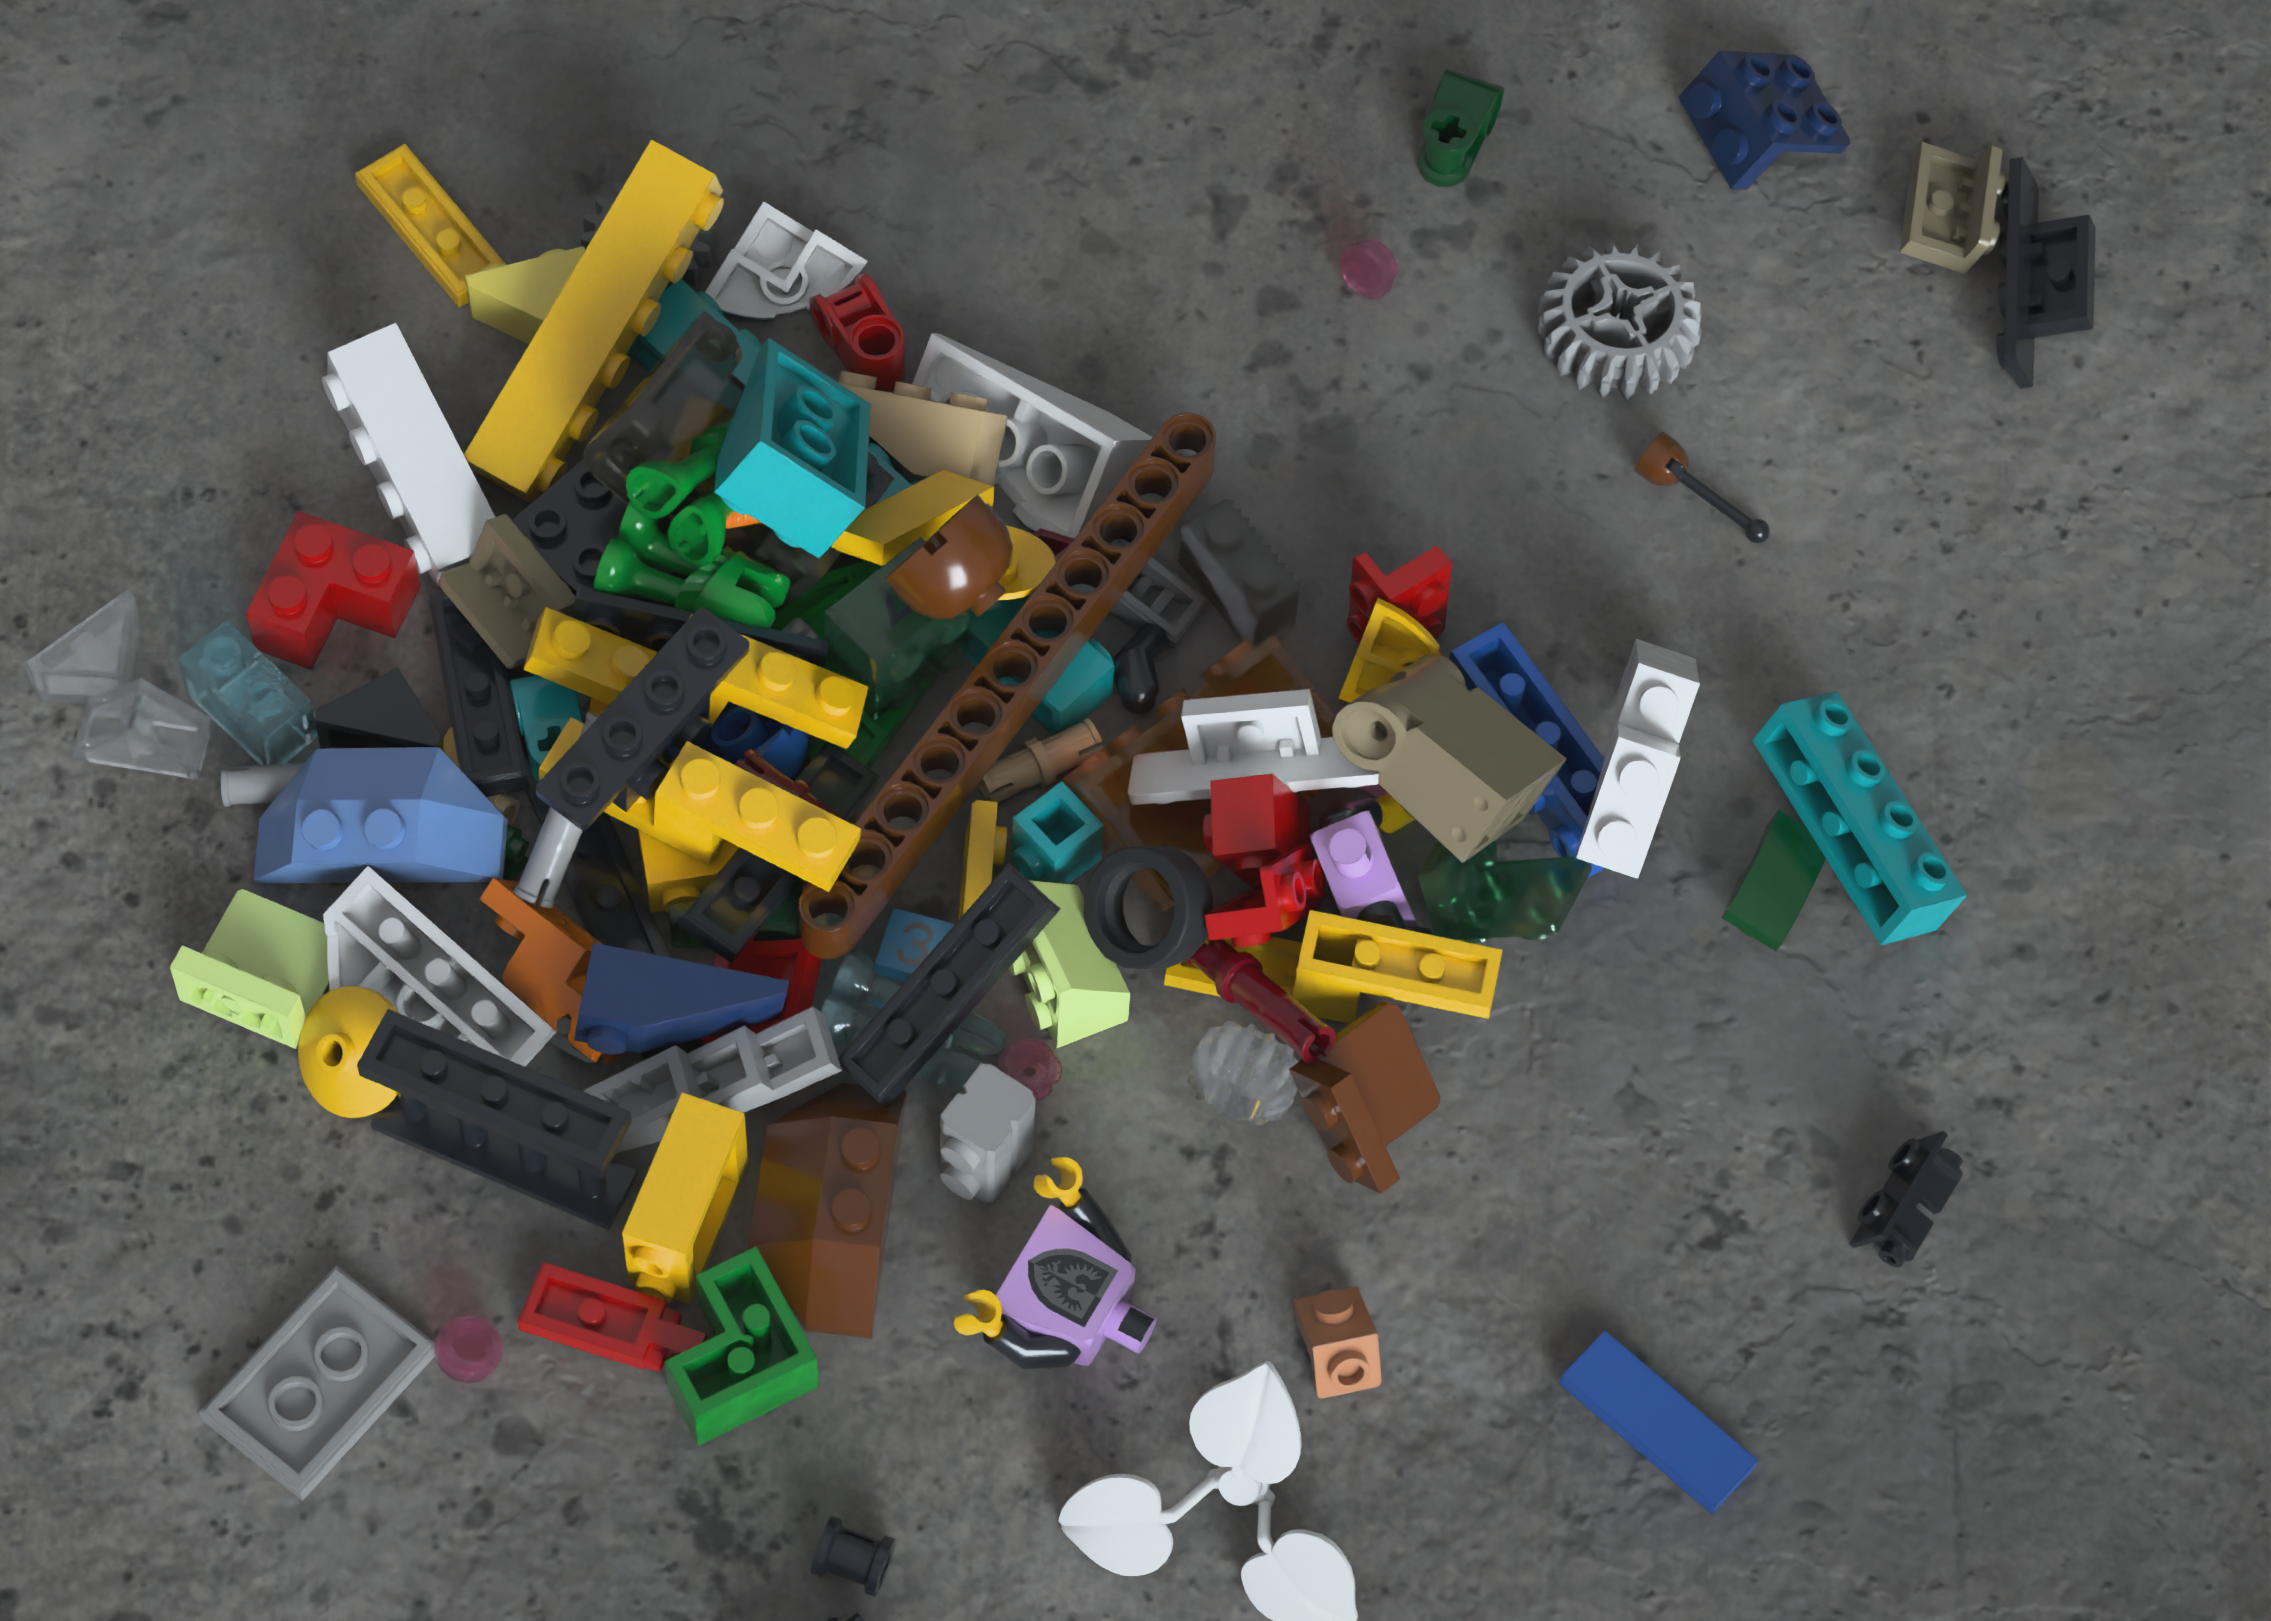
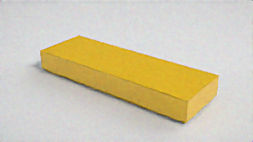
(426, 220)
(912, 513)

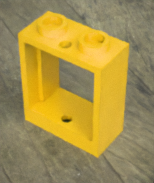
(685, 1199)

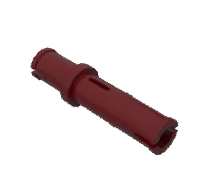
(1242, 980)

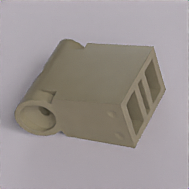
(1447, 754)

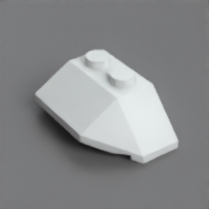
(394, 949)

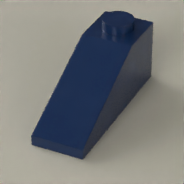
(660, 1001)

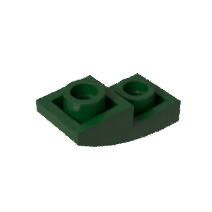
(1775, 882)

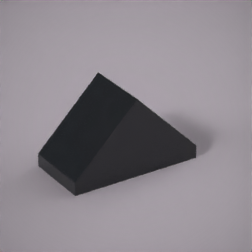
(377, 716)

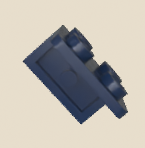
(1757, 107)

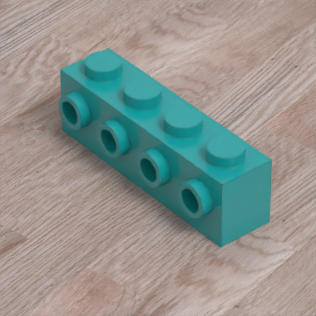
(1859, 818)

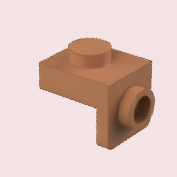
(1339, 1341)

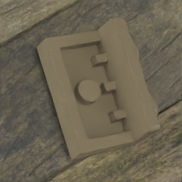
(1952, 206)
(506, 590)

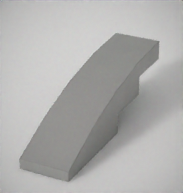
(732, 1071)

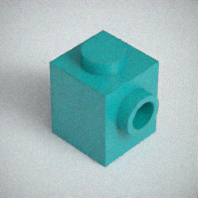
(1056, 838)

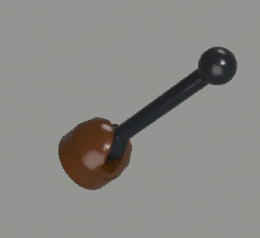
(1667, 463)

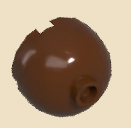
(957, 565)

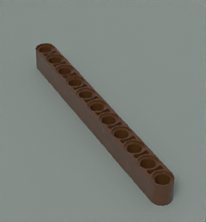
(1006, 706)

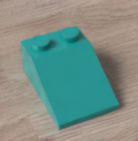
(796, 452)

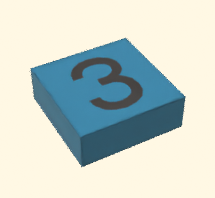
(908, 942)

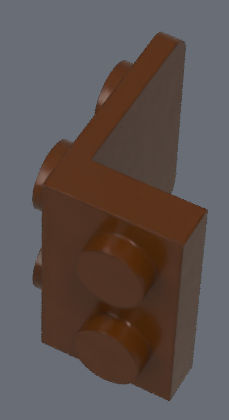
(1367, 1094)

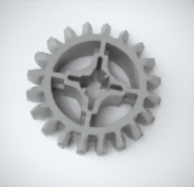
(1610, 339)

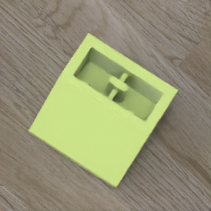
(1067, 975)

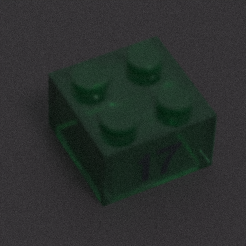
(888, 643)

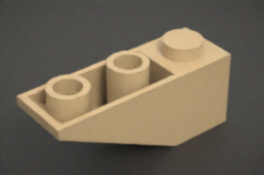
(929, 433)

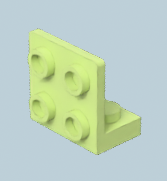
(257, 968)

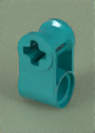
(542, 714)

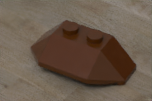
(829, 1206)

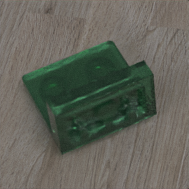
(1499, 897)

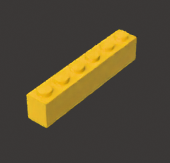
(595, 323)

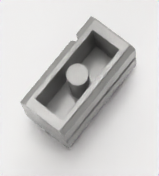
(986, 1134)

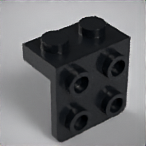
(573, 525)

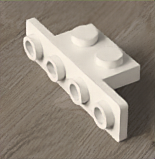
(1245, 739)

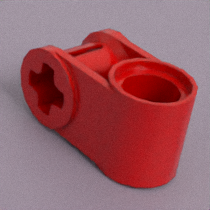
(860, 325)

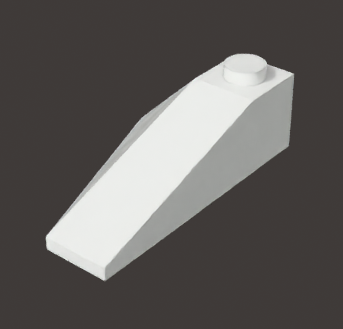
(1055, 449)

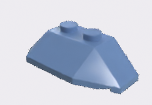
(384, 809)

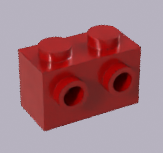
(1254, 823)

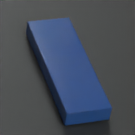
(1658, 1422)

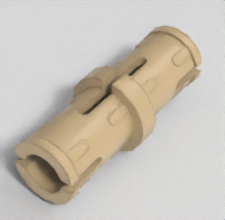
(1040, 761)

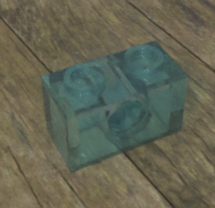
(248, 696)

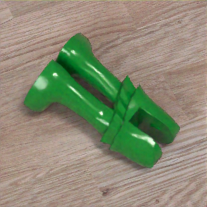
(662, 485)
(728, 587)

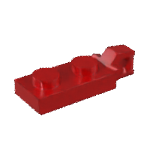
(604, 1319)

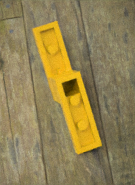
(761, 682)
(715, 801)
(1356, 957)

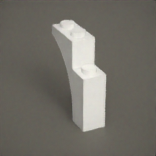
(1639, 757)

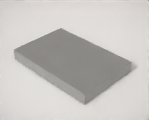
(319, 1382)

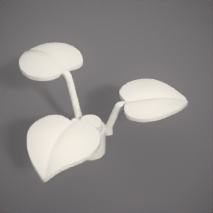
(1255, 1441)

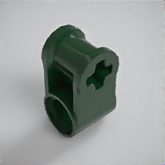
(1457, 126)

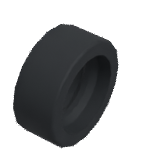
(1105, 907)

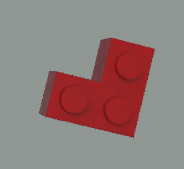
(327, 576)

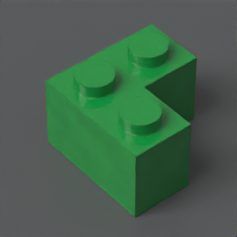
(751, 1362)

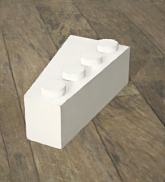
(408, 448)

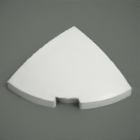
(780, 268)

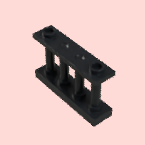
(499, 1119)

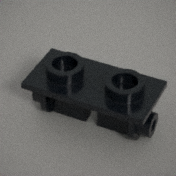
(1918, 1176)

